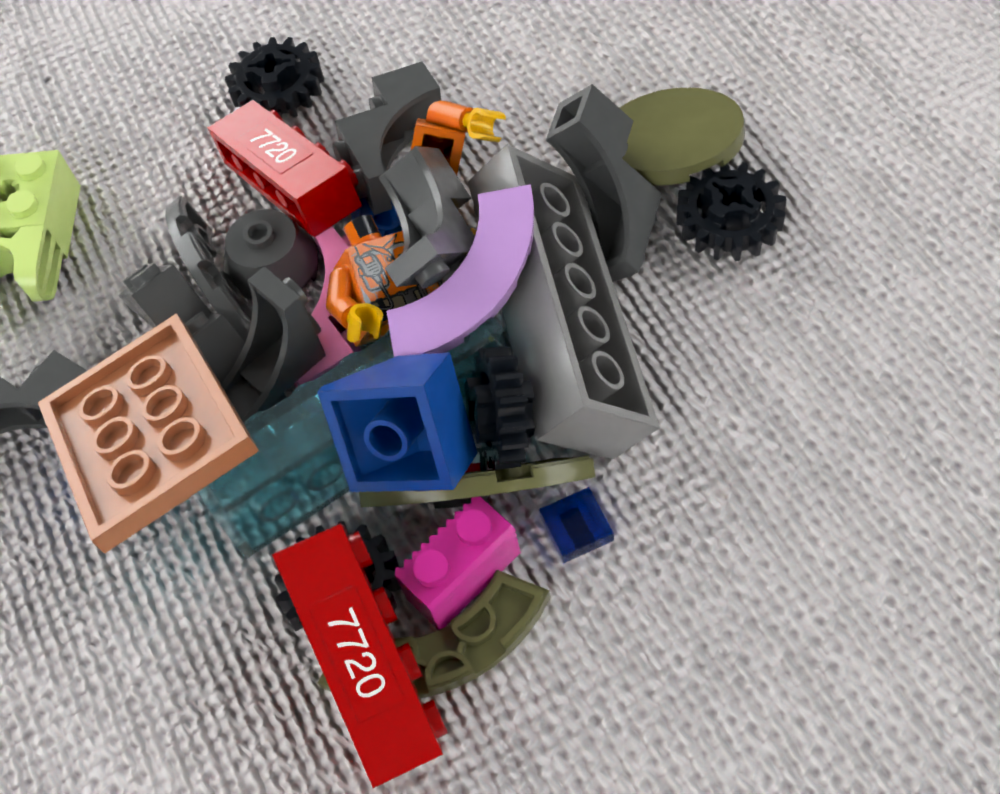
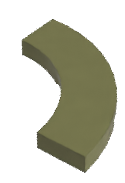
(491, 482)
(477, 636)

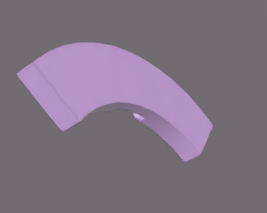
(478, 285)

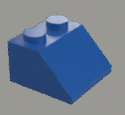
(400, 425)

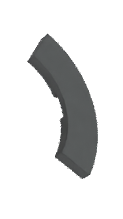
(197, 251)

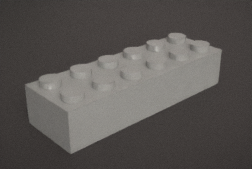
(569, 318)

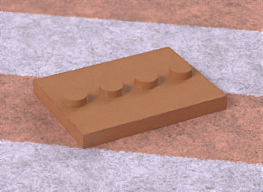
(143, 432)

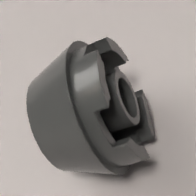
(269, 241)

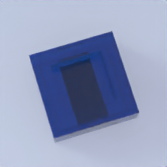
(576, 525)

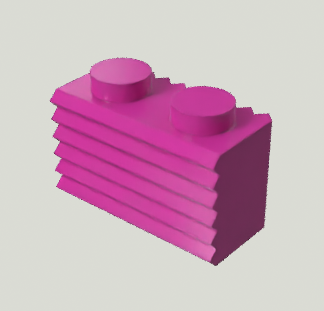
(458, 562)

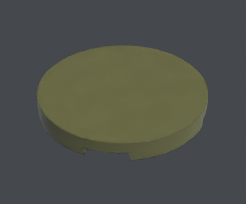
(682, 133)

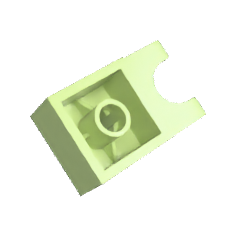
(36, 219)

